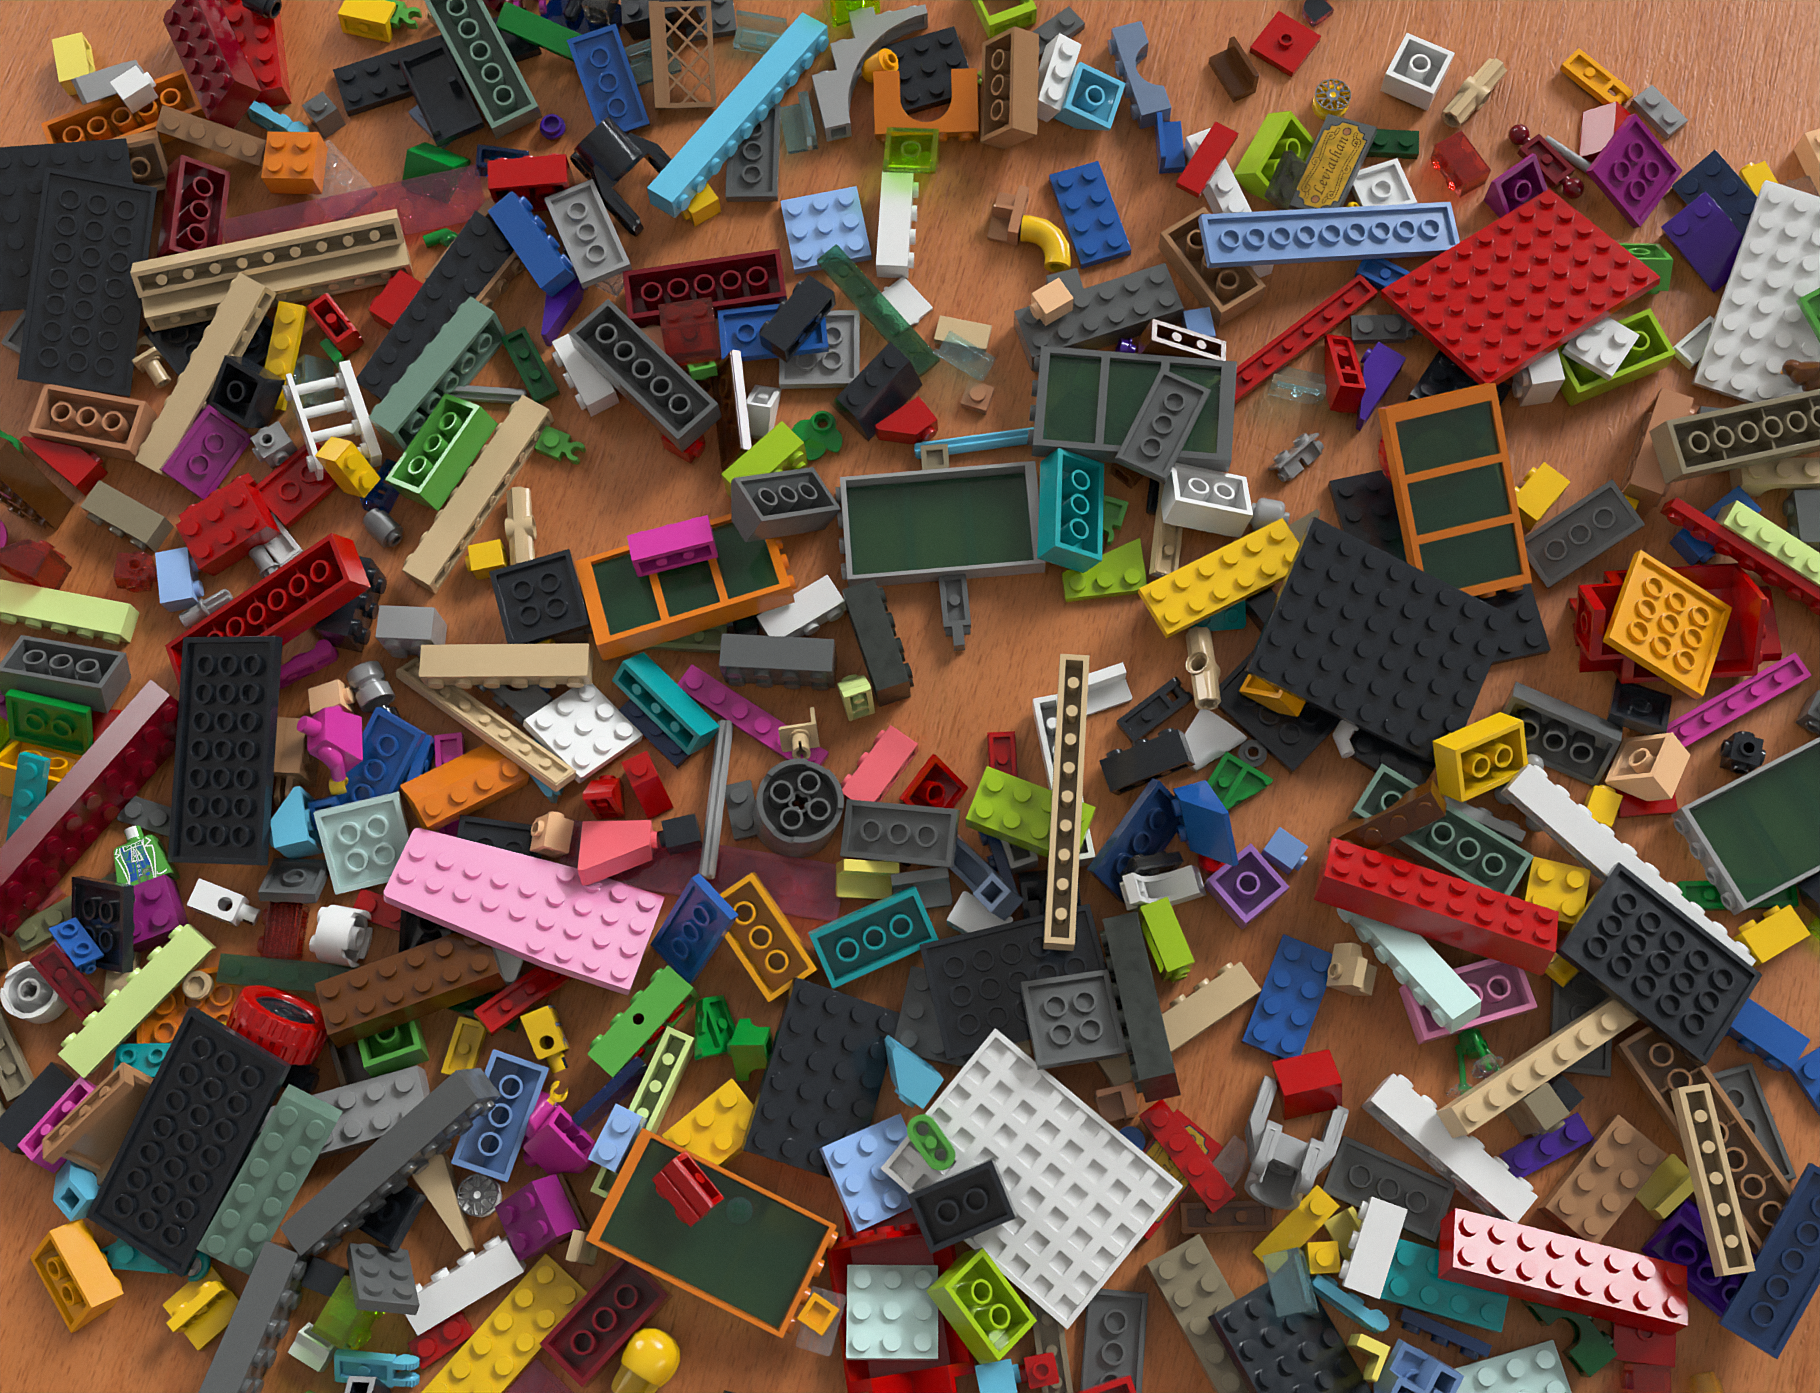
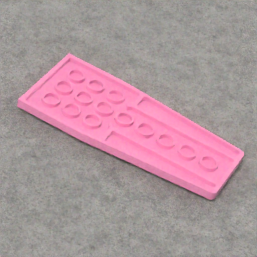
(527, 907)

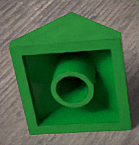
(430, 159)

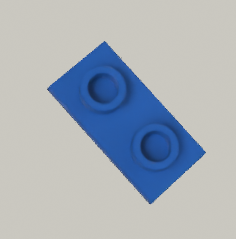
(77, 945)

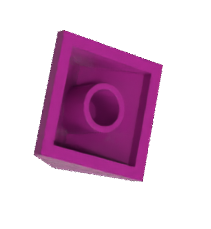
(1516, 186)

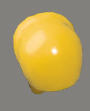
(647, 1362)

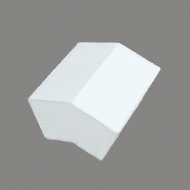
(312, 1349)

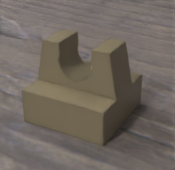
(934, 456)

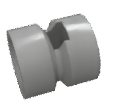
(369, 683)

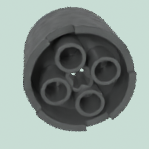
(787, 828)

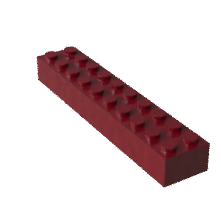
(85, 803)

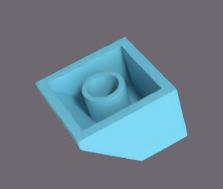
(1090, 99)
(293, 827)
(911, 1075)

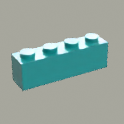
(665, 703)

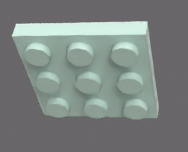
(363, 840)
(891, 1313)

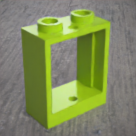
(1018, 16)
(1165, 940)

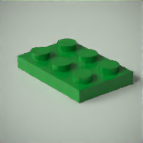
(49, 722)

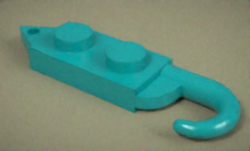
(126, 1257)

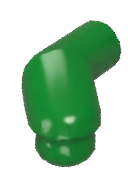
(443, 236)

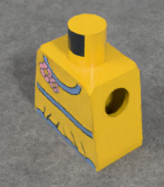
(540, 1025)

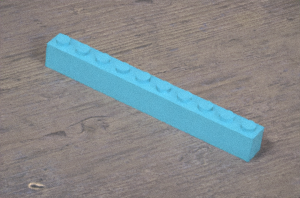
(738, 115)

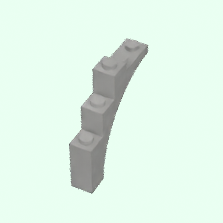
(869, 34)

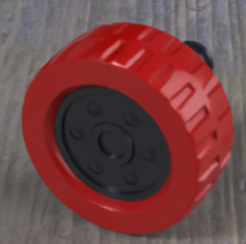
(279, 1023)

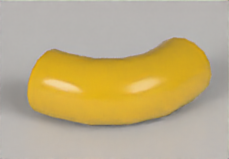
(1050, 239)

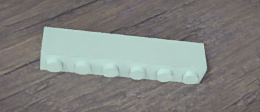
(1419, 968)

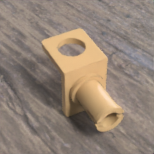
(150, 362)
(800, 737)

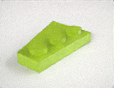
(1116, 575)

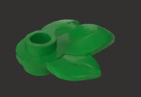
(818, 439)

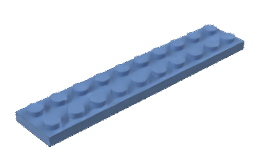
(1327, 234)

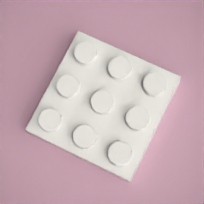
(583, 730)

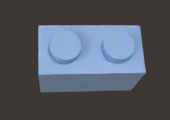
(178, 579)
(617, 1138)

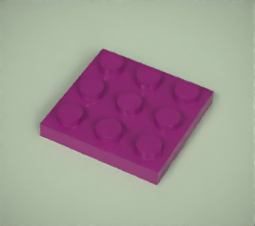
(1634, 171)

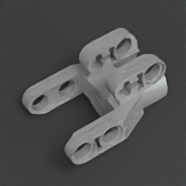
(1281, 1164)

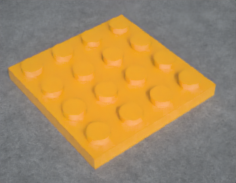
(1667, 624)

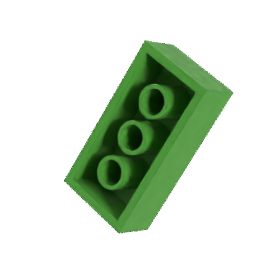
(441, 451)

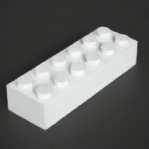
(1457, 1160)

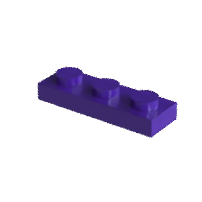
(1546, 1148)

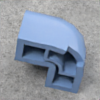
(1416, 1372)

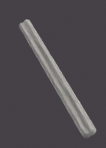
(716, 800)

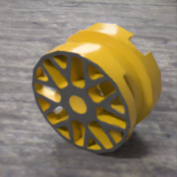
(1331, 99)

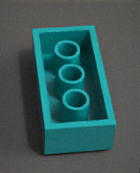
(1070, 511)
(873, 936)
(1416, 1286)

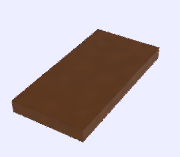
(730, 395)

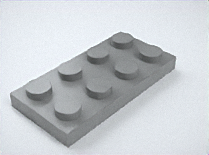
(587, 233)

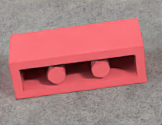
(880, 767)

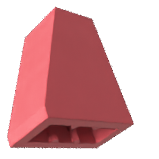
(614, 847)

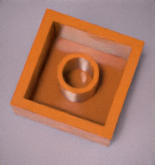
(294, 162)

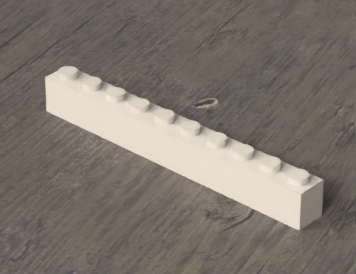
(1595, 843)

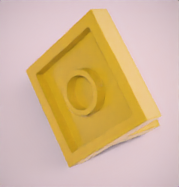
(202, 1308)

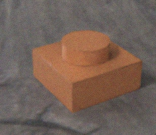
(977, 397)

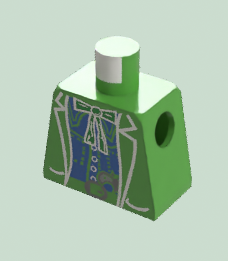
(142, 858)

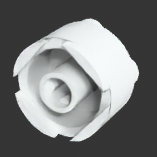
(341, 935)
(30, 995)

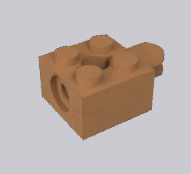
(293, 762)

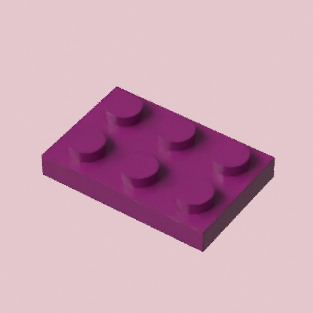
(206, 453)

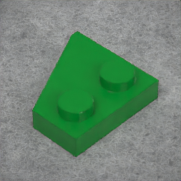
(1236, 781)
(712, 1027)

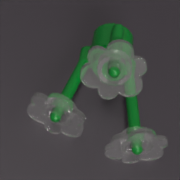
(1474, 1046)

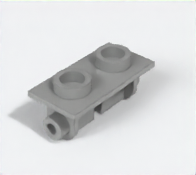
(1287, 461)

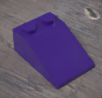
(1705, 240)

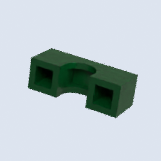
(1589, 1347)

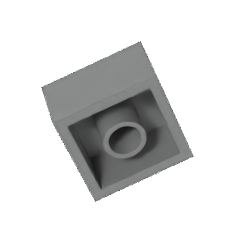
(407, 628)

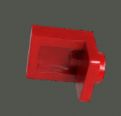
(1039, 1370)

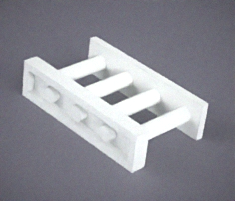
(351, 402)

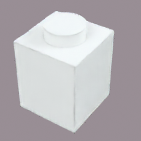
(135, 88)

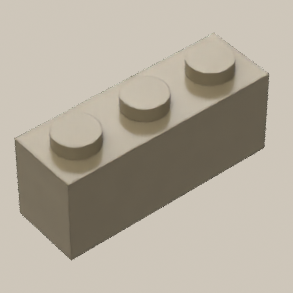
(126, 517)
(1538, 1112)

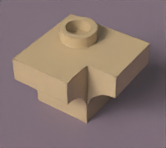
(1350, 971)

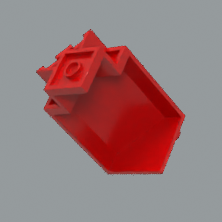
(1746, 642)
(897, 1242)

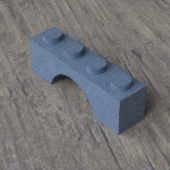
(1130, 48)
(984, 881)

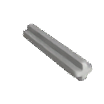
(489, 394)

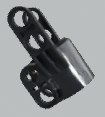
(607, 157)

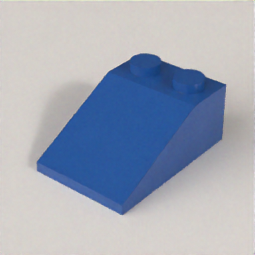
(1204, 822)

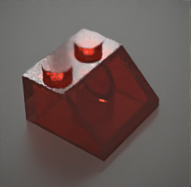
(690, 331)
(35, 563)

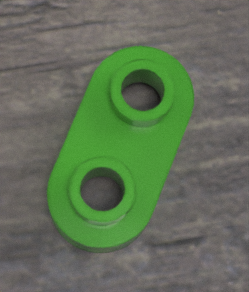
(930, 1142)

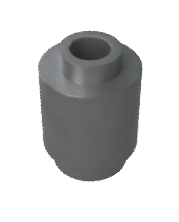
(383, 528)

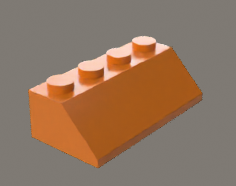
(462, 786)

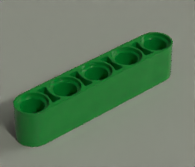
(536, 30)

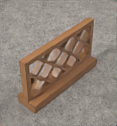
(659, 54)

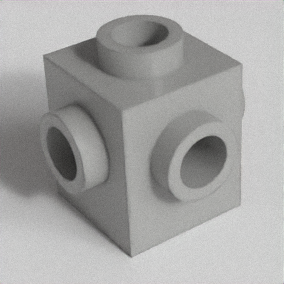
(273, 445)

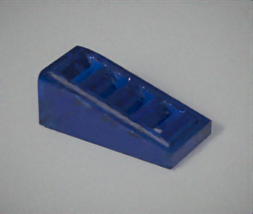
(493, 153)
(378, 500)

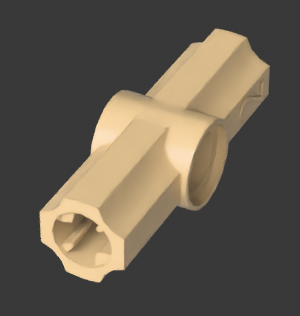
(1474, 93)
(520, 525)
(1203, 668)

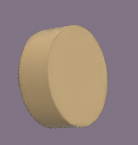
(198, 985)

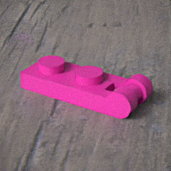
(308, 663)

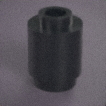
(264, 8)

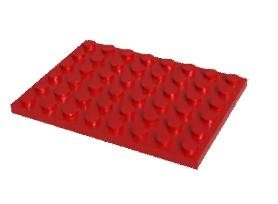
(1519, 288)

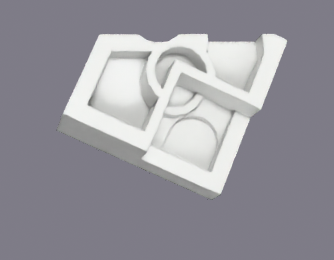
(1210, 738)

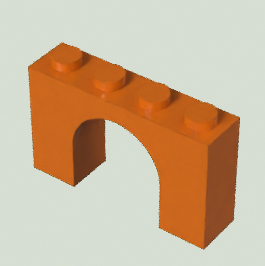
(958, 121)

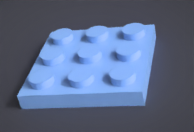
(820, 222)
(856, 1173)

